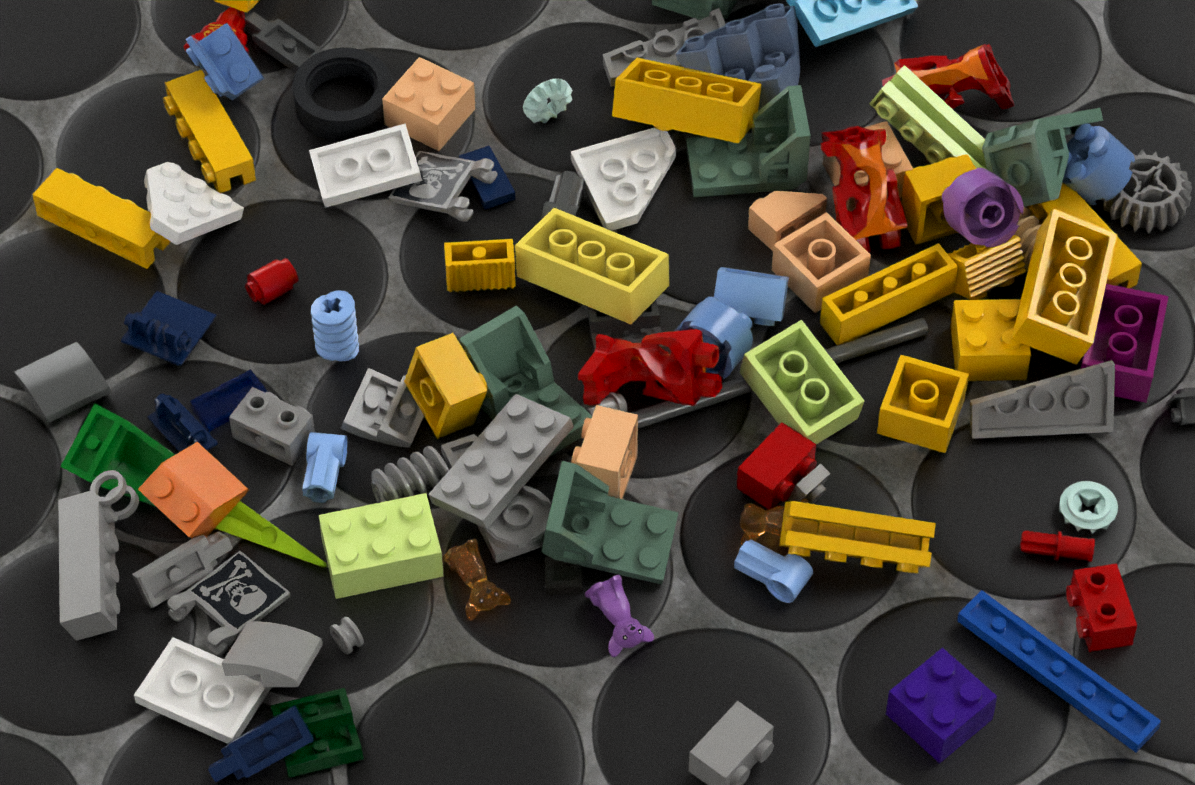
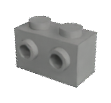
(272, 425)
(732, 747)

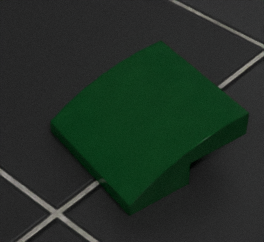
(333, 729)

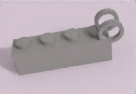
(88, 557)

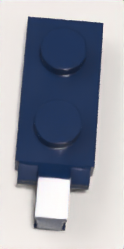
(262, 746)

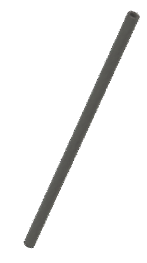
(739, 386)

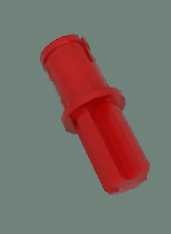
(1057, 545)

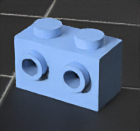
(753, 293)

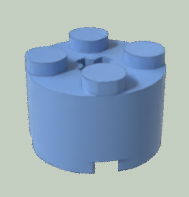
(1097, 164)
(721, 327)

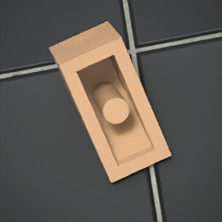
(783, 214)

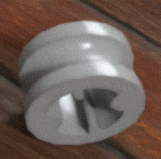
(346, 635)

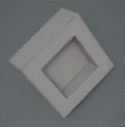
(811, 485)

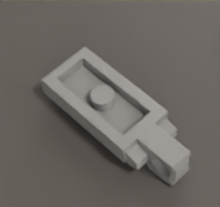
(180, 567)

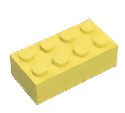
(592, 265)

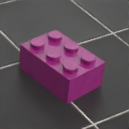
(1130, 337)

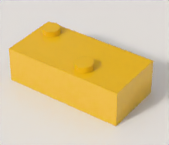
(686, 100)
(1064, 286)

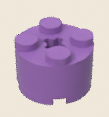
(982, 207)

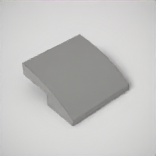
(383, 411)
(274, 652)

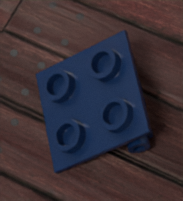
(167, 328)

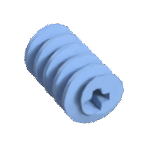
(335, 326)

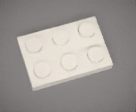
(365, 165)
(194, 691)

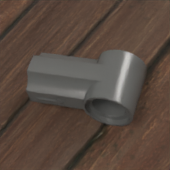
(565, 194)

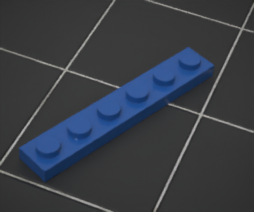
(1059, 671)

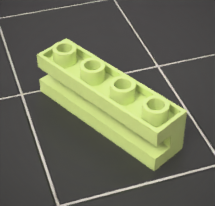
(927, 120)

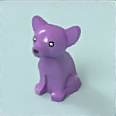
(615, 606)

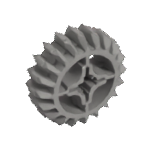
(1153, 196)

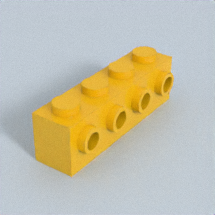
(888, 294)

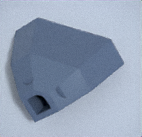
(752, 49)

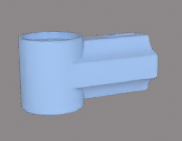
(324, 458)
(780, 574)

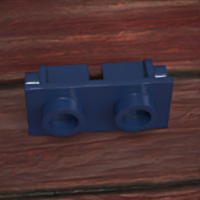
(178, 424)

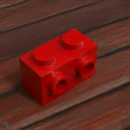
(776, 466)
(1102, 607)

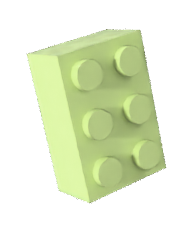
(801, 384)
(381, 545)

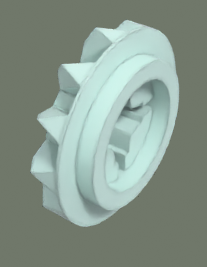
(536, 104)
(1090, 494)

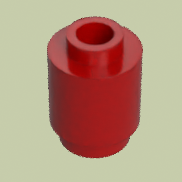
(271, 281)

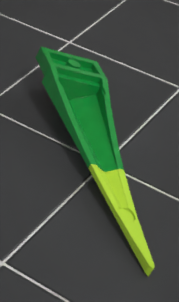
(118, 445)

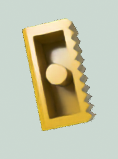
(480, 265)
(987, 267)

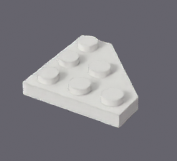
(624, 174)
(185, 205)

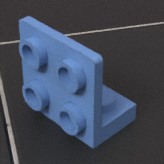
(225, 61)

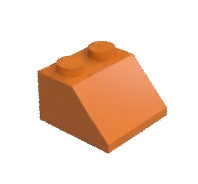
(194, 490)

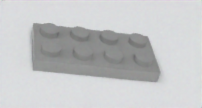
(501, 461)

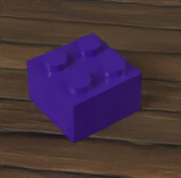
(941, 705)

